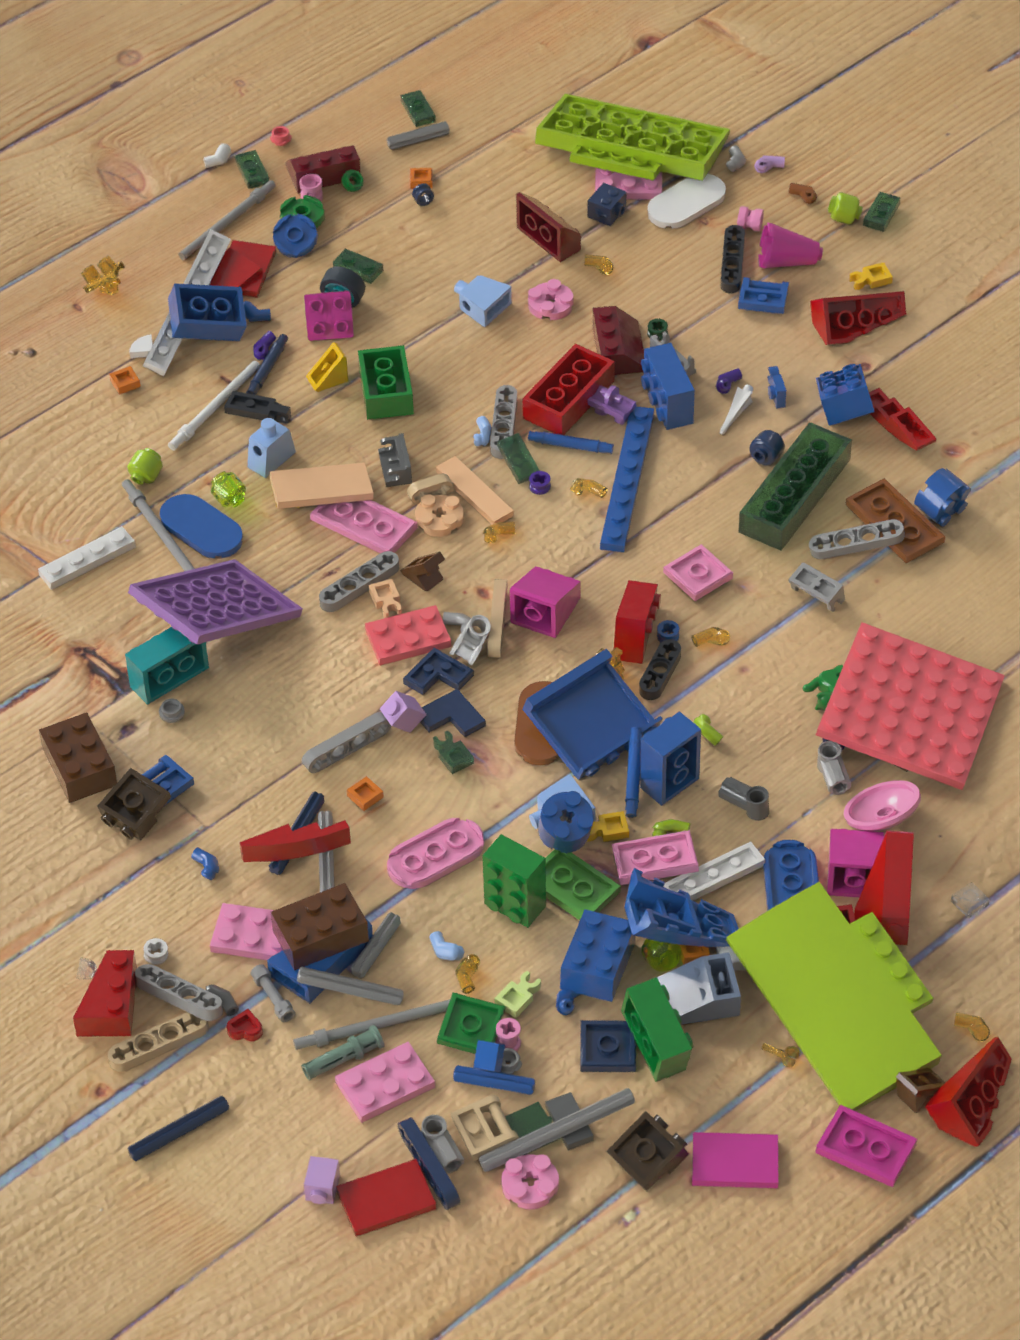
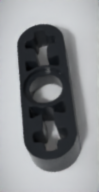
(660, 679)

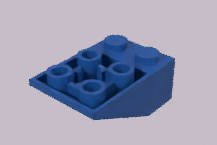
(844, 394)

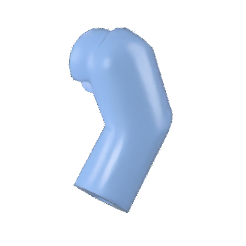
(485, 432)
(445, 950)

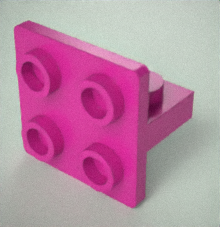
(328, 315)

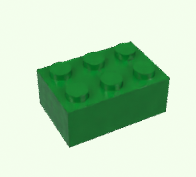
(385, 382)
(514, 881)
(657, 1028)

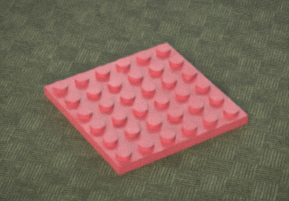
(910, 705)

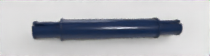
(267, 365)

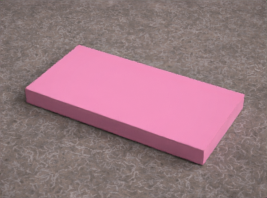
(366, 524)

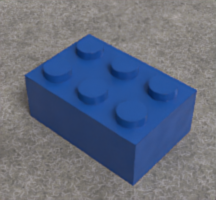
(207, 312)
(668, 386)
(670, 758)
(597, 955)

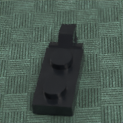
(256, 407)

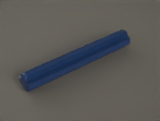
(304, 818)
(178, 1128)

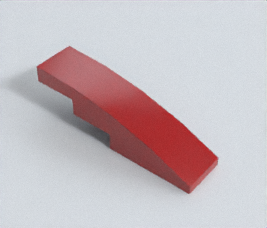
(899, 421)
(288, 844)

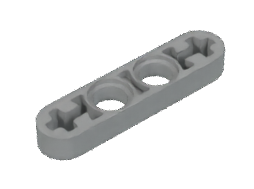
(503, 421)
(856, 534)
(356, 578)
(346, 742)
(204, 1005)

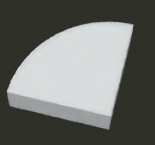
(141, 347)

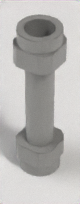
(283, 1008)

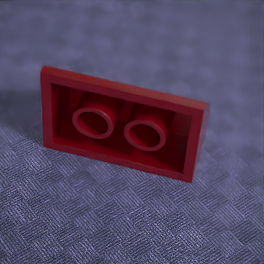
(327, 164)
(546, 228)
(618, 338)

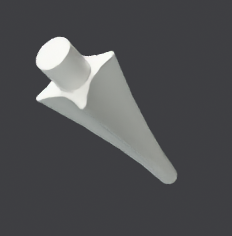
(740, 403)

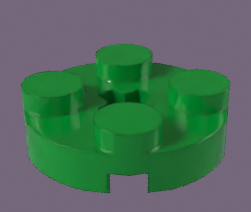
(310, 205)

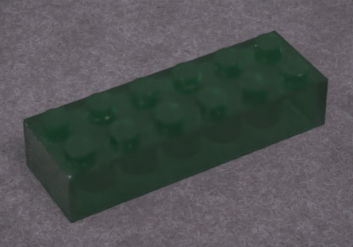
(795, 486)

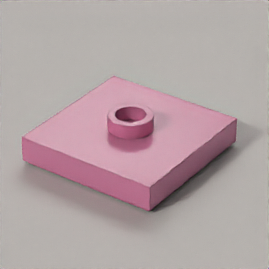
(698, 572)

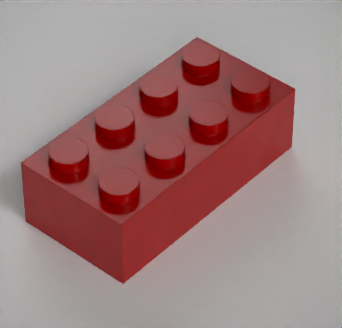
(565, 389)

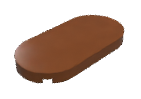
(528, 739)

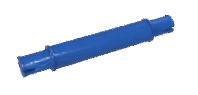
(570, 442)
(633, 773)

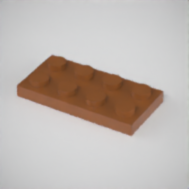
(883, 503)

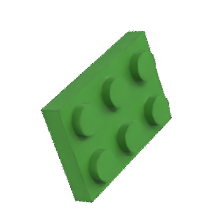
(577, 884)

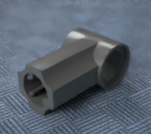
(752, 799)

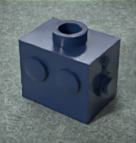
(606, 204)

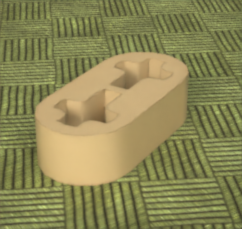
(433, 485)

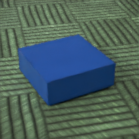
(489, 1056)

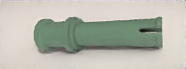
(354, 1048)

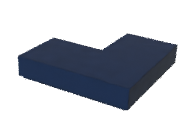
(437, 667)
(454, 709)

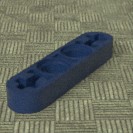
(428, 1163)

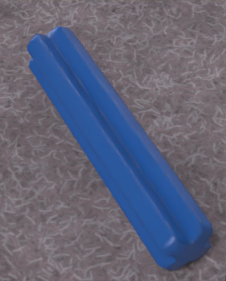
(494, 1079)

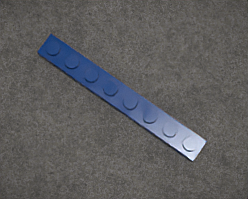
(627, 480)

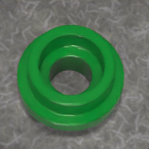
(356, 177)

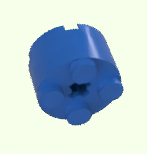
(943, 496)
(554, 820)

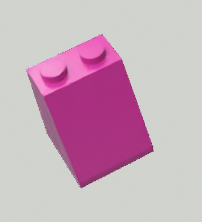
(543, 601)
(851, 860)

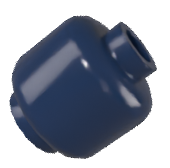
(767, 447)

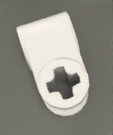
(470, 642)

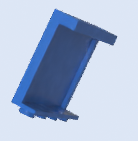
(589, 715)

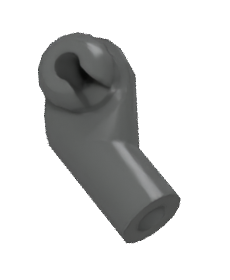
(228, 1002)

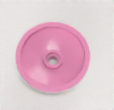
(882, 806)

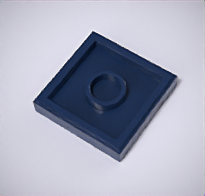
(607, 1047)

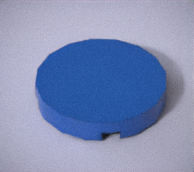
(295, 235)

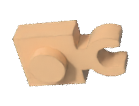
(385, 597)

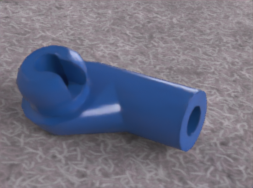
(254, 314)
(209, 862)
(565, 1001)

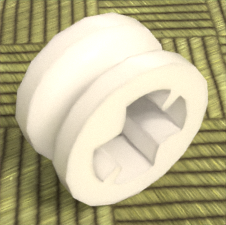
(156, 958)

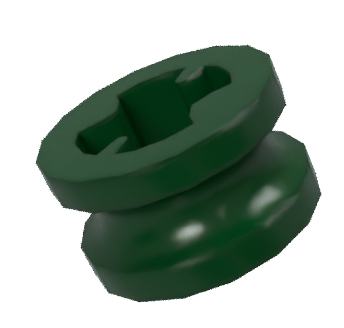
(657, 324)

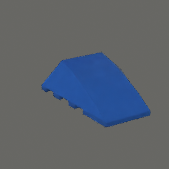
(673, 916)

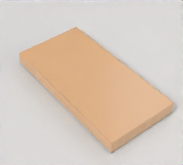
(321, 485)

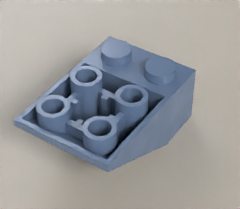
(704, 989)

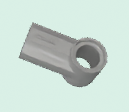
(833, 768)
(442, 1143)

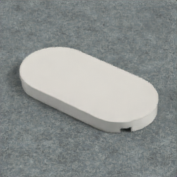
(686, 201)

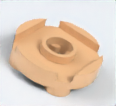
(439, 504)

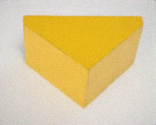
(329, 370)

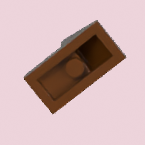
(425, 571)
(917, 1086)

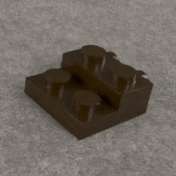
(133, 804)
(648, 1150)

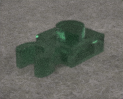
(453, 755)

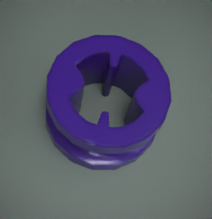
(539, 482)

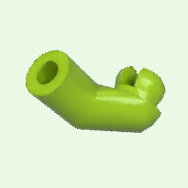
(707, 730)
(670, 825)

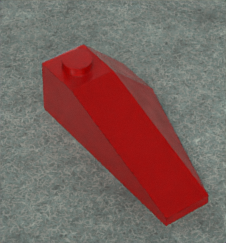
(848, 317)
(889, 886)
(968, 1098)

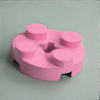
(552, 290)
(534, 1167)

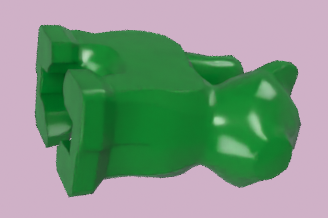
(826, 683)

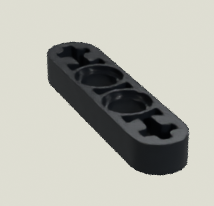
(732, 259)

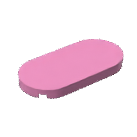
(435, 853)

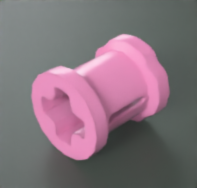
(508, 1033)

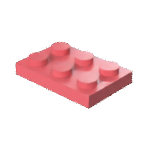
(407, 635)

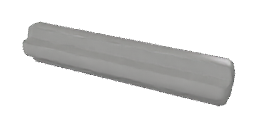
(418, 135)
(375, 945)

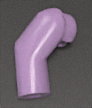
(767, 162)

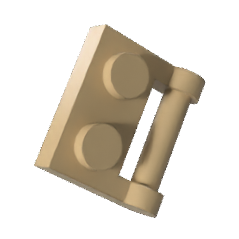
(475, 1129)

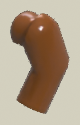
(805, 192)

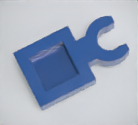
(776, 387)

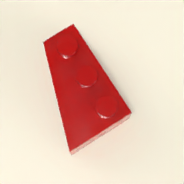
(109, 998)

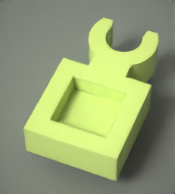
(518, 996)

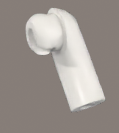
(219, 158)

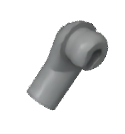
(737, 159)
(456, 619)

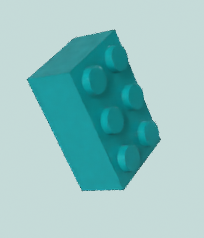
(164, 664)

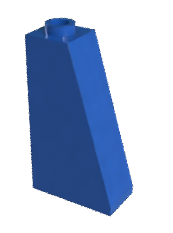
(285, 975)

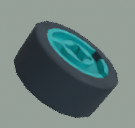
(343, 279)

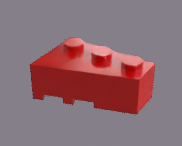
(636, 620)

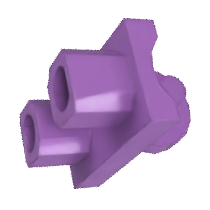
(611, 402)

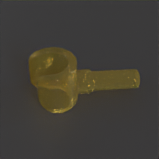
(784, 1054)

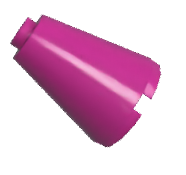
(787, 248)

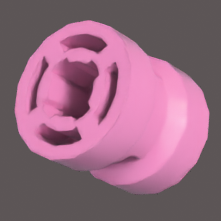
(311, 186)
(750, 218)

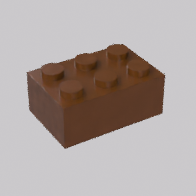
(78, 757)
(319, 926)

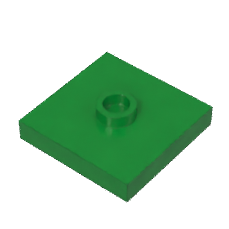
(469, 1021)

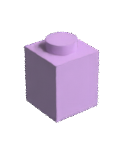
(402, 711)
(321, 1180)

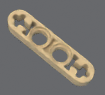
(497, 618)
(160, 1044)

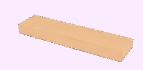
(475, 491)

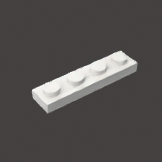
(86, 558)
(719, 871)

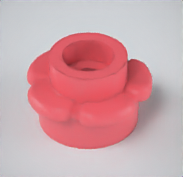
(280, 136)

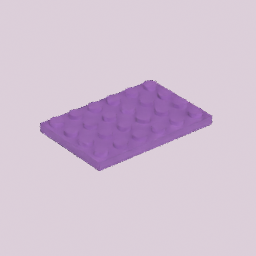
(215, 601)

